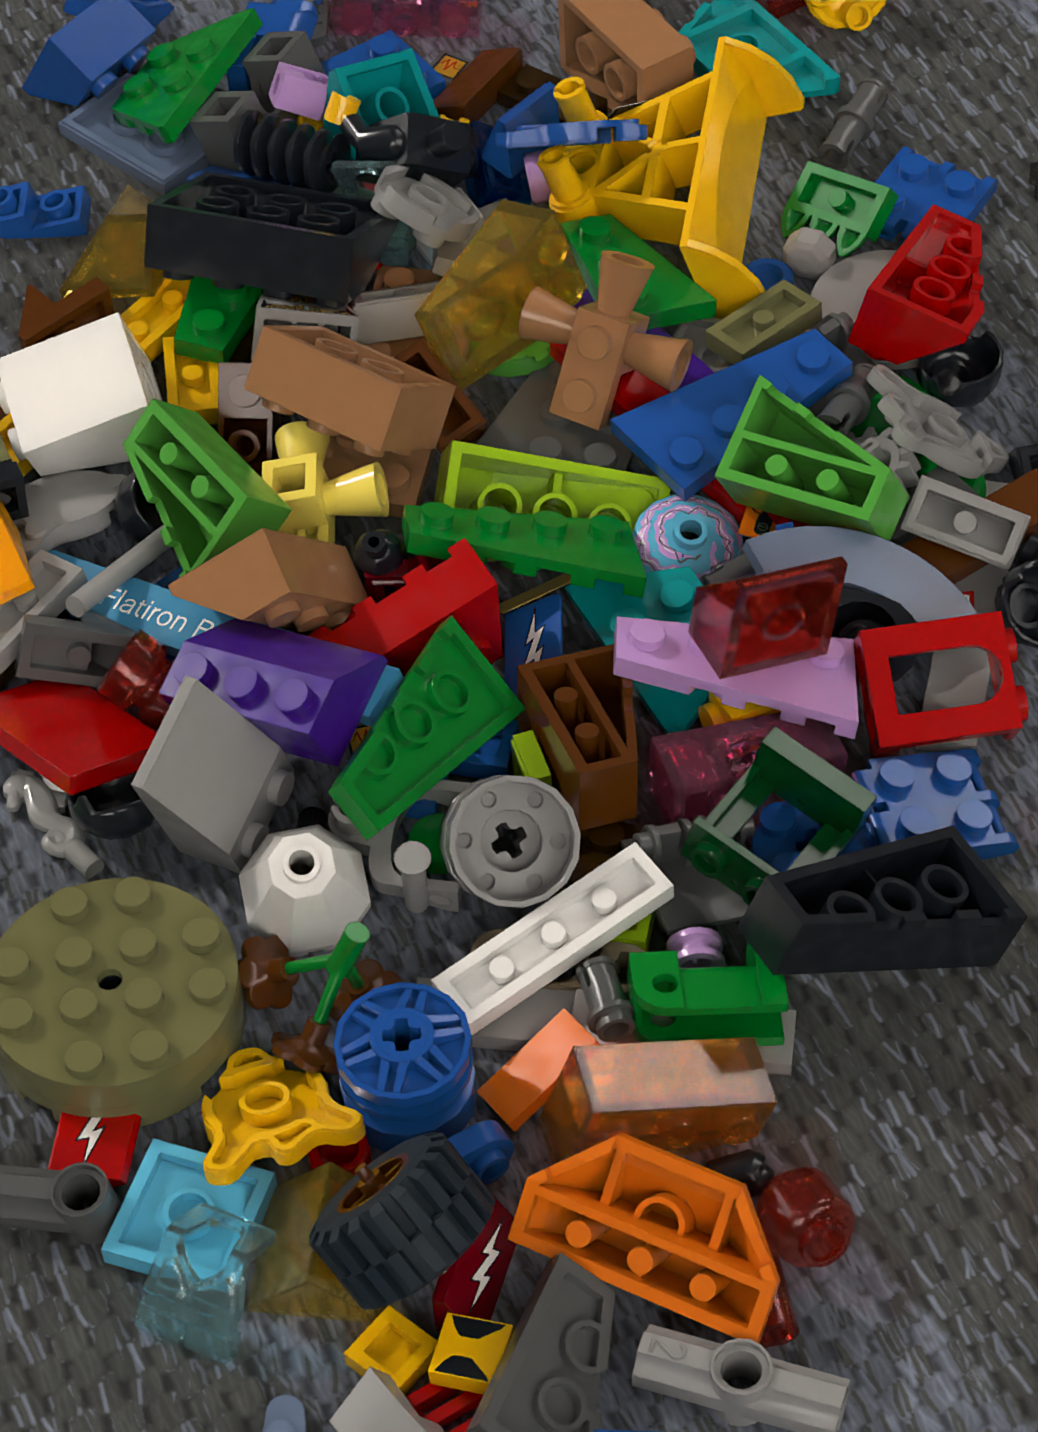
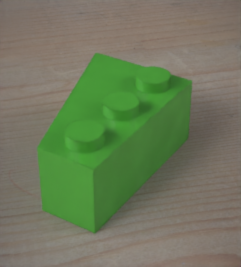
(805, 470)
(198, 484)

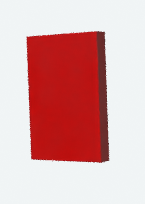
(71, 734)

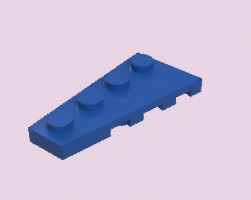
(691, 427)

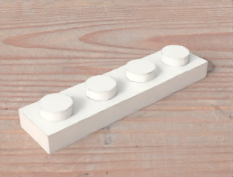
(555, 936)

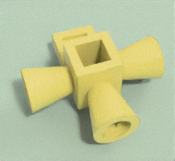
(306, 489)

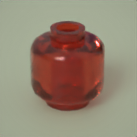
(806, 1217)

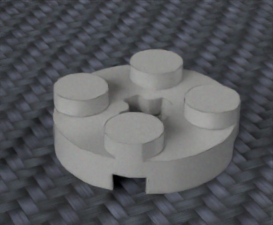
(427, 206)

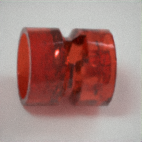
(138, 677)

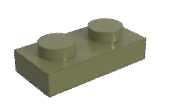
(764, 323)

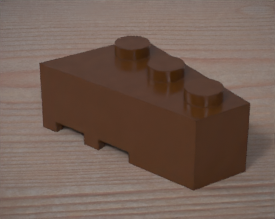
(584, 732)

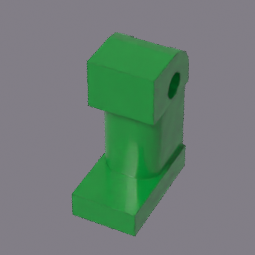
(705, 999)

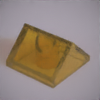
(290, 1273)

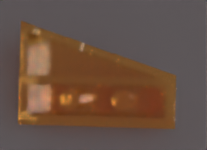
(659, 1092)

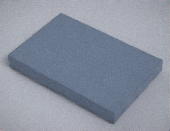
(137, 154)

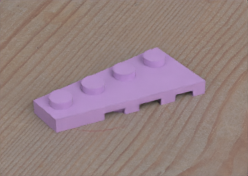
(809, 688)

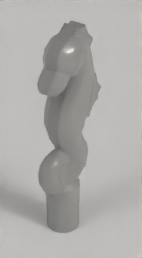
(44, 812)

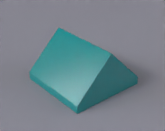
(384, 86)

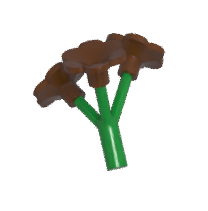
(268, 980)

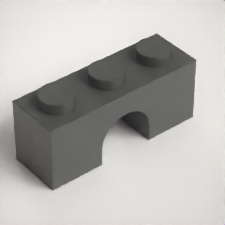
(220, 115)

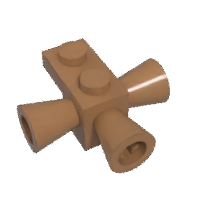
(603, 341)

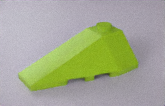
(528, 483)

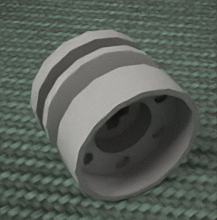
(543, 851)

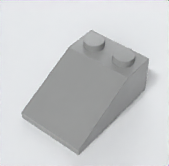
(213, 778)

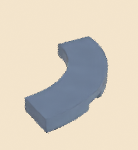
(872, 567)

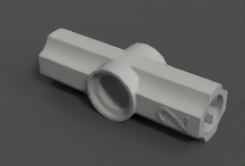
(698, 1373)

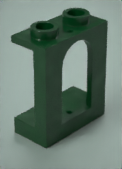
(801, 780)

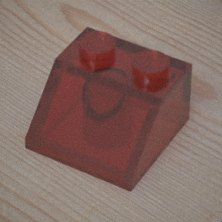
(768, 616)

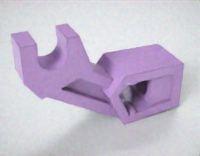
(299, 91)

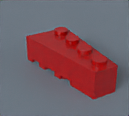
(409, 617)

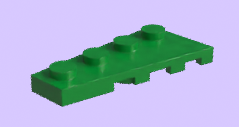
(528, 542)
(426, 729)

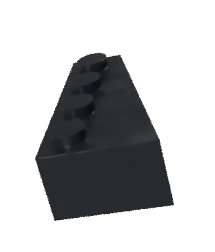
(884, 910)

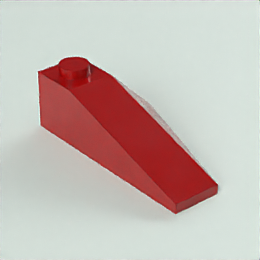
(925, 292)

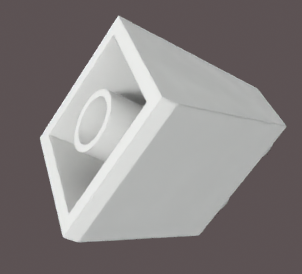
(77, 396)

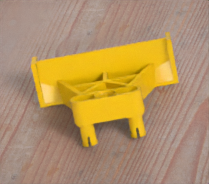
(717, 165)

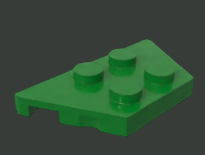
(183, 76)

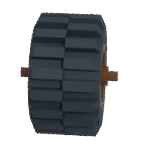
(402, 1220)

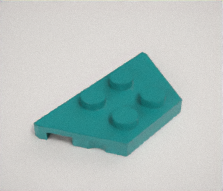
(756, 26)
(666, 597)

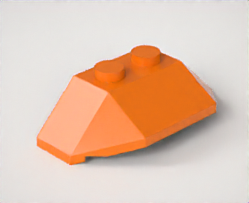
(655, 1231)

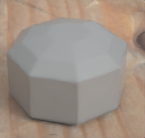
(809, 253)

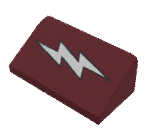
(478, 1275)

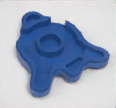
(571, 134)

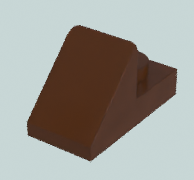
(46, 319)

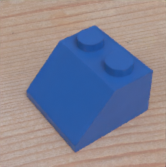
(90, 53)

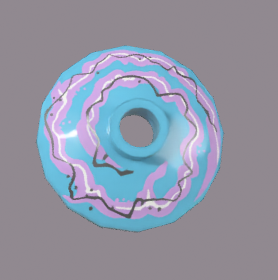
(665, 548)

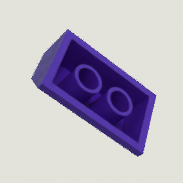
(284, 683)

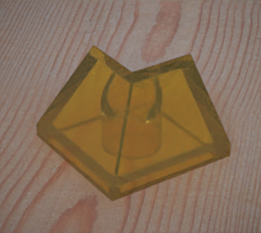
(119, 252)

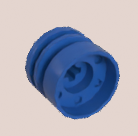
(406, 1063)

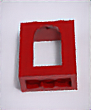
(890, 731)

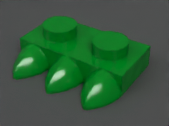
(839, 205)

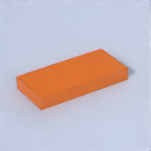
(531, 1073)

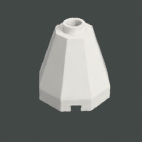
(304, 889)

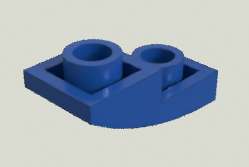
(43, 216)

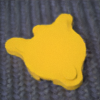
(270, 1115)

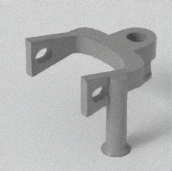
(410, 857)

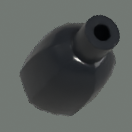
(378, 553)

